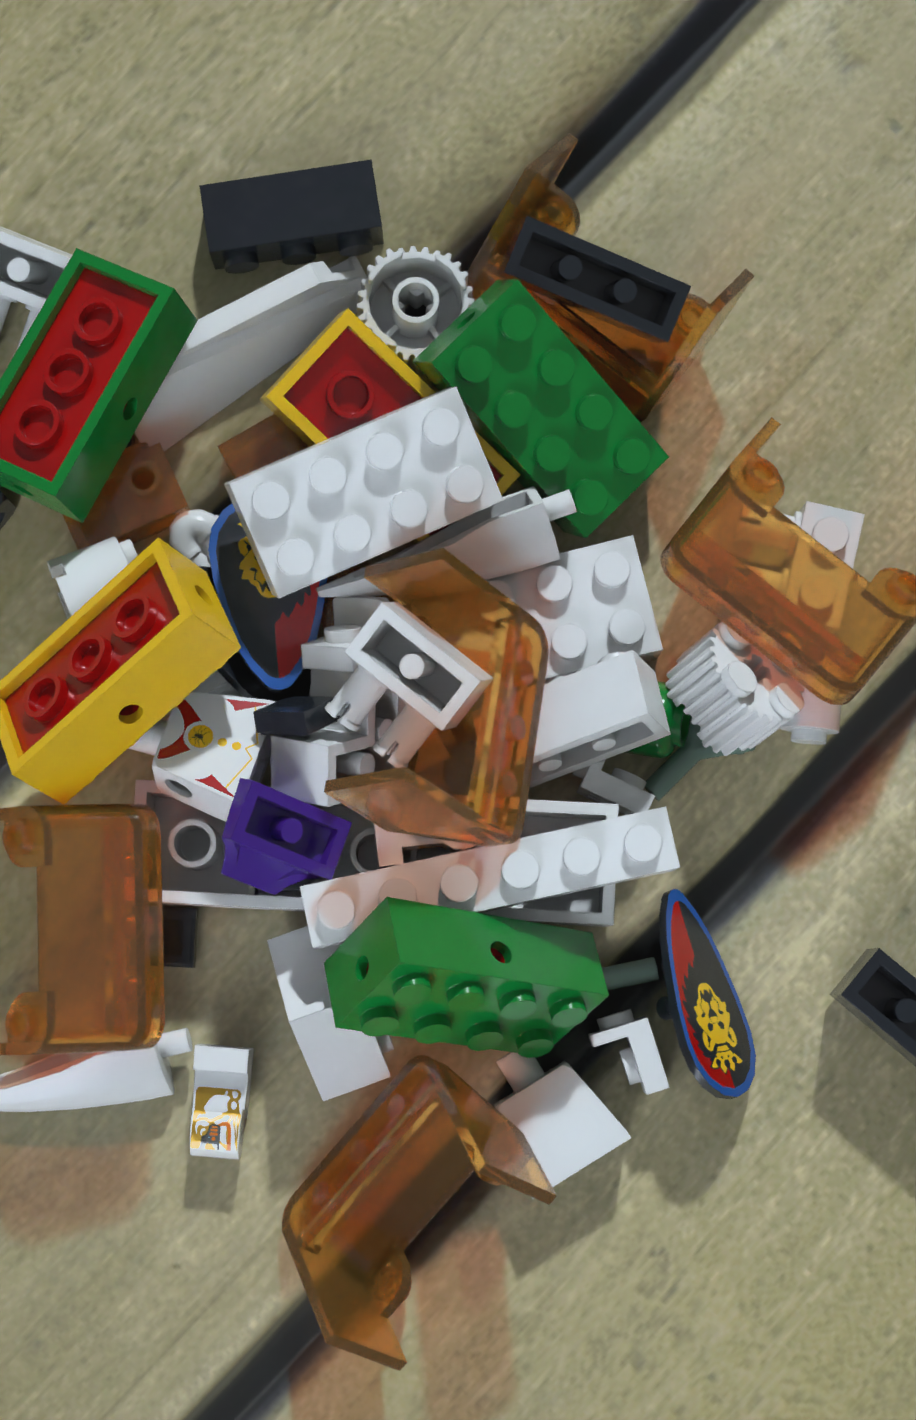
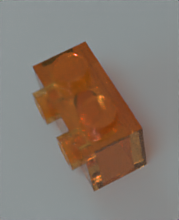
(135, 501)

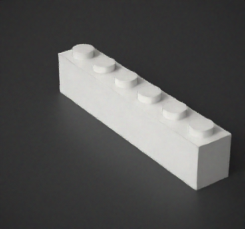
(499, 875)

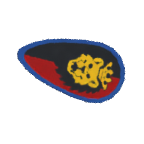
(265, 625)
(703, 1002)

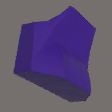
(279, 839)

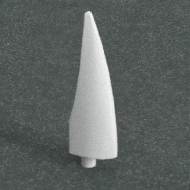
(490, 542)
(93, 1077)

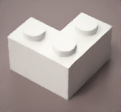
(306, 762)
(335, 1056)

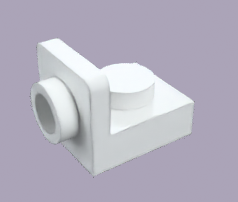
(349, 618)
(617, 788)
(642, 1057)

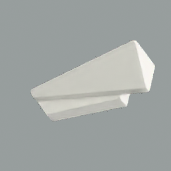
(247, 344)

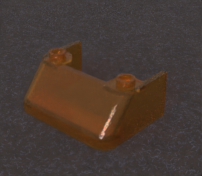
(631, 366)
(784, 585)
(476, 776)
(94, 928)
(384, 1187)

